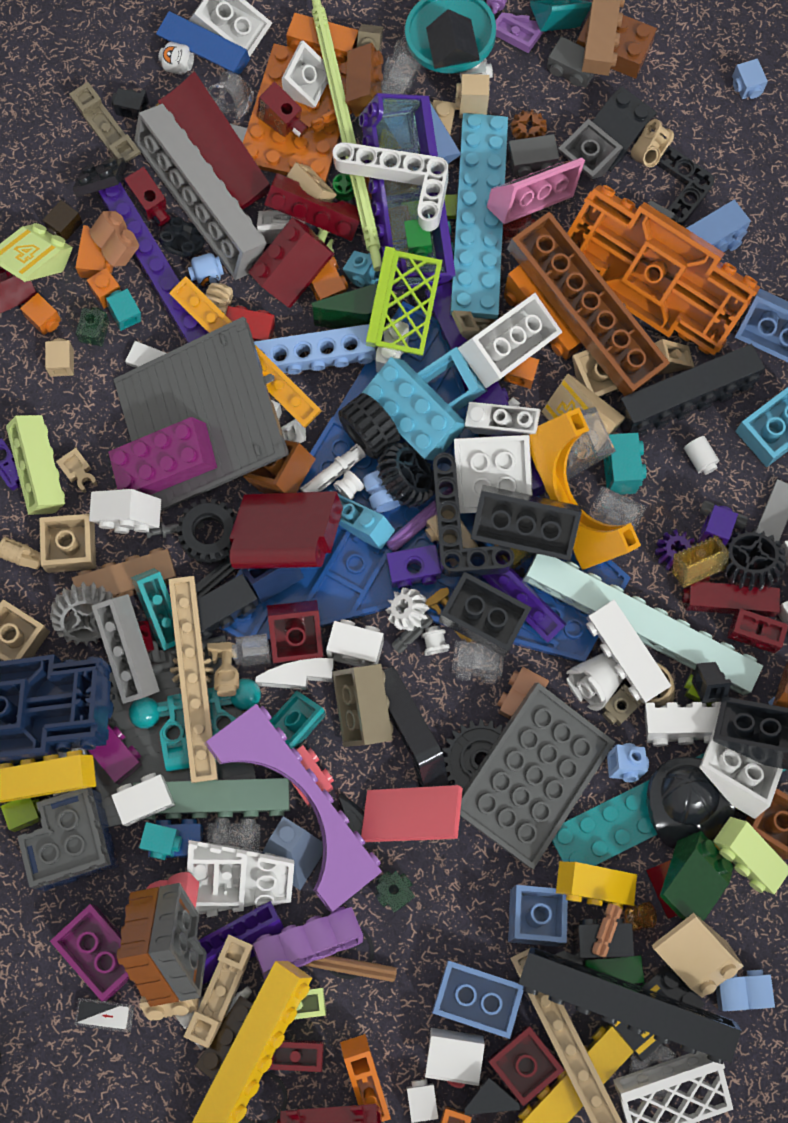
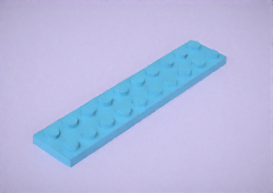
(477, 228)

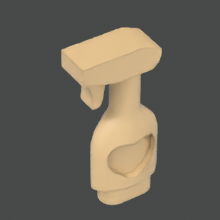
(226, 676)

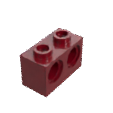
(757, 631)

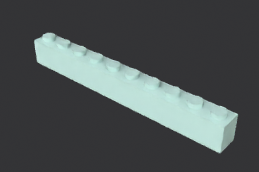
(652, 625)

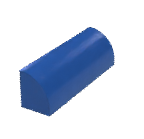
(204, 43)

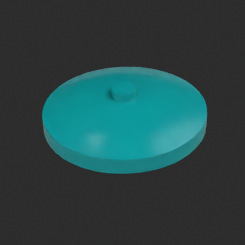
(429, 10)

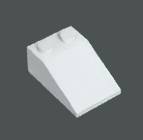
(233, 21)
(740, 779)

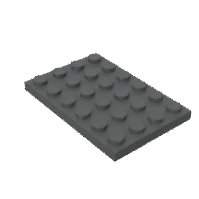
(533, 775)

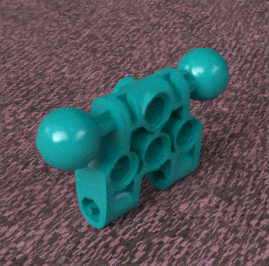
(146, 713)

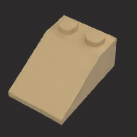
(698, 955)

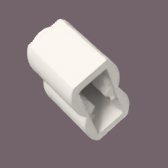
(390, 336)

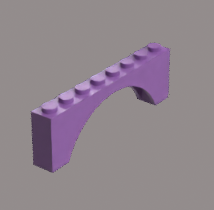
(345, 861)

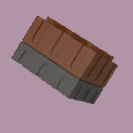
(162, 945)

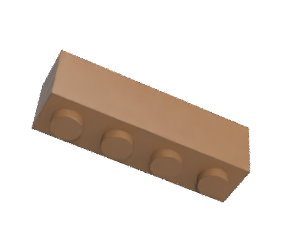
(602, 36)
(118, 576)

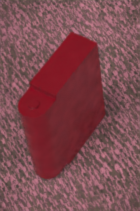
(284, 530)

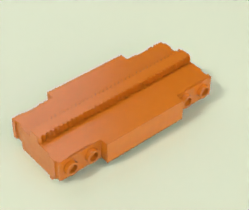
(662, 269)

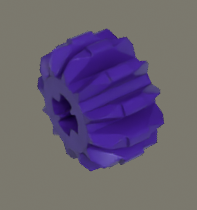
(668, 542)

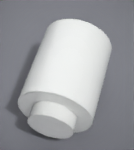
(702, 455)

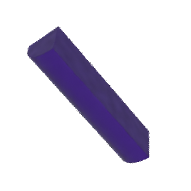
(246, 928)

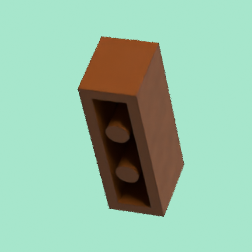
(363, 77)

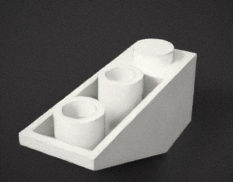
(501, 419)

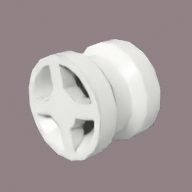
(349, 485)

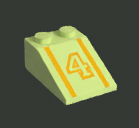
(34, 253)

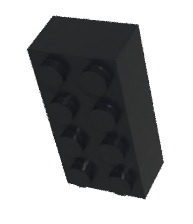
(526, 522)

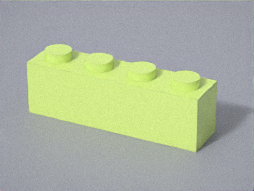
(35, 464)

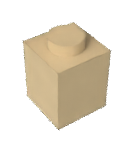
(59, 357)

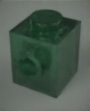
(92, 326)

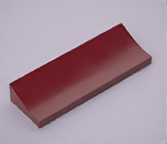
(216, 140)

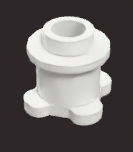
(435, 640)

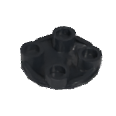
(181, 238)

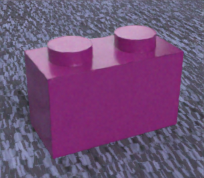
(116, 756)

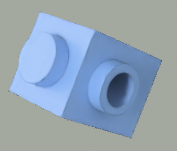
(749, 79)

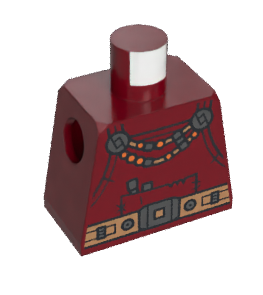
(280, 111)

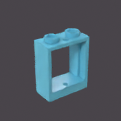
(473, 383)

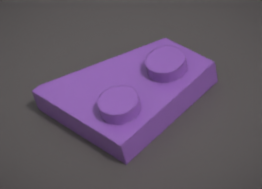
(518, 30)

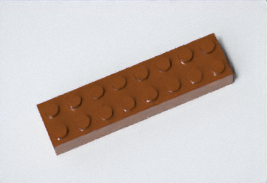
(587, 304)

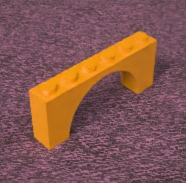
(550, 450)

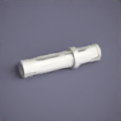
(335, 470)

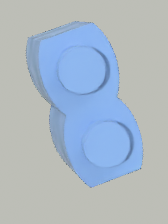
(746, 992)

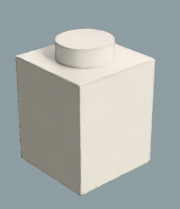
(422, 1101)

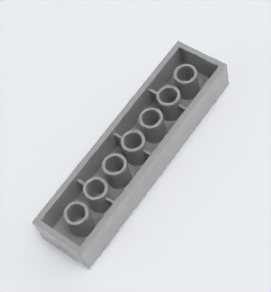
(199, 191)

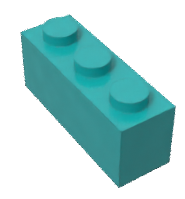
(156, 606)

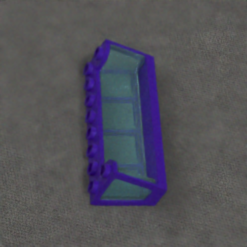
(407, 126)

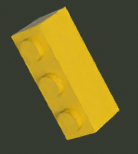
(595, 884)

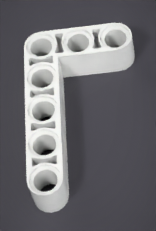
(399, 173)

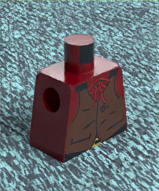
(147, 196)

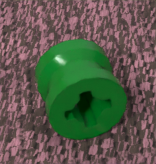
(343, 181)

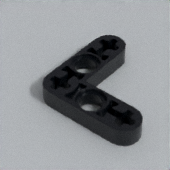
(692, 186)

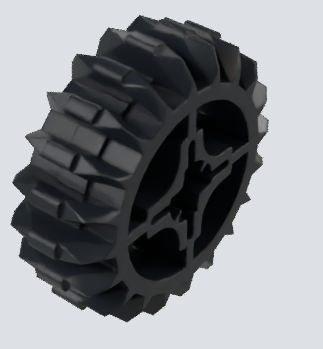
(405, 475)
(763, 569)

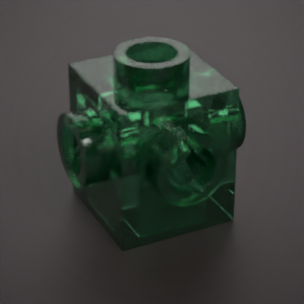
(398, 900)

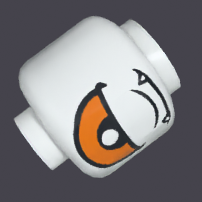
(176, 58)

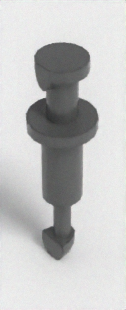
(166, 529)

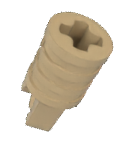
(19, 553)

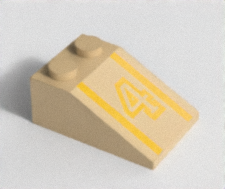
(574, 395)

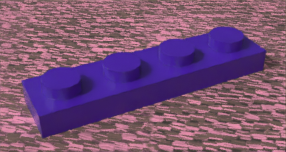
(541, 616)

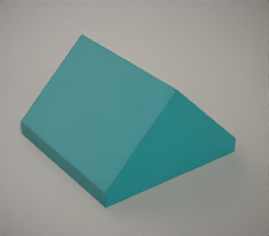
(559, 13)
(298, 718)

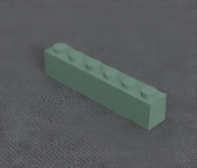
(227, 797)

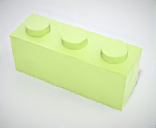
(751, 855)

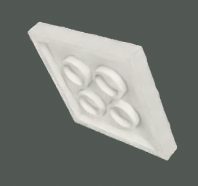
(491, 462)

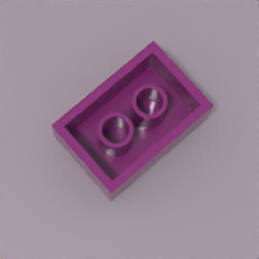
(91, 949)

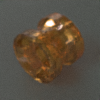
(641, 916)

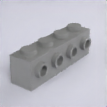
(125, 648)

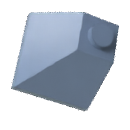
(295, 844)

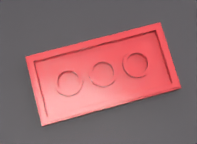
(412, 814)

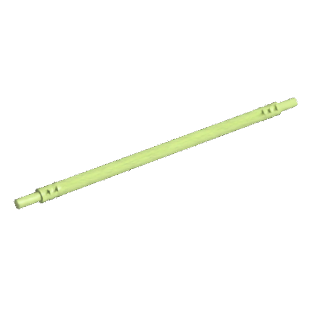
(346, 130)

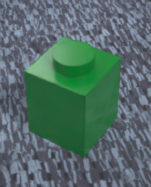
(417, 239)

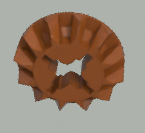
(519, 123)

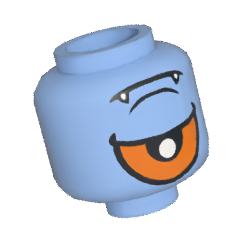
(205, 269)

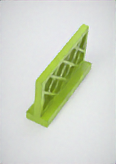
(382, 299)

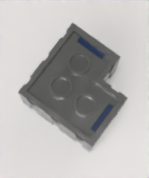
(71, 841)

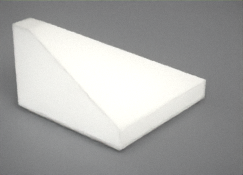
(294, 432)

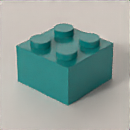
(624, 467)

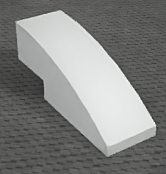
(297, 673)

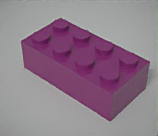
(164, 457)

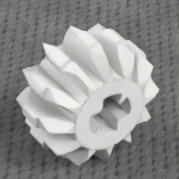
(407, 609)

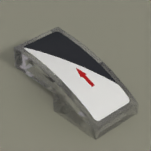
(104, 1015)

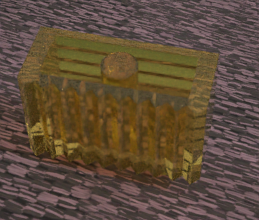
(700, 561)

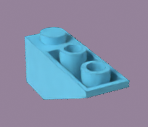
(365, 523)

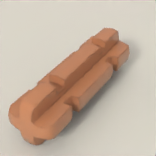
(607, 930)

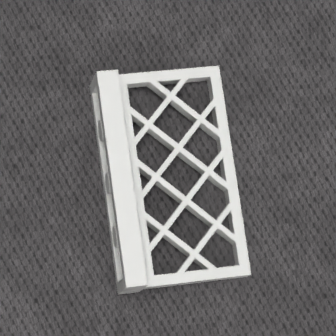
(669, 1076)

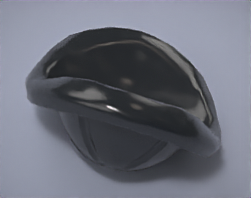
(685, 802)

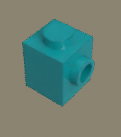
(123, 309)
(160, 841)

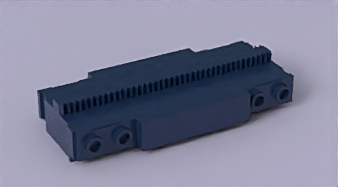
(52, 706)

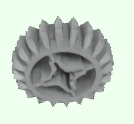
(81, 622)

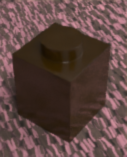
(62, 220)

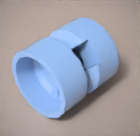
(379, 499)

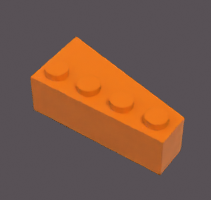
(520, 287)

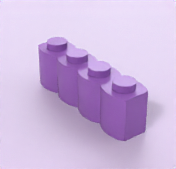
(309, 942)

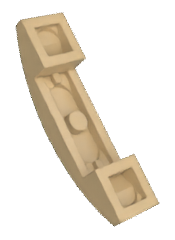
(220, 992)

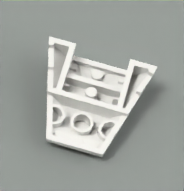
(237, 877)

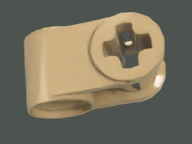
(652, 144)

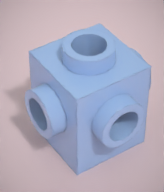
(627, 762)

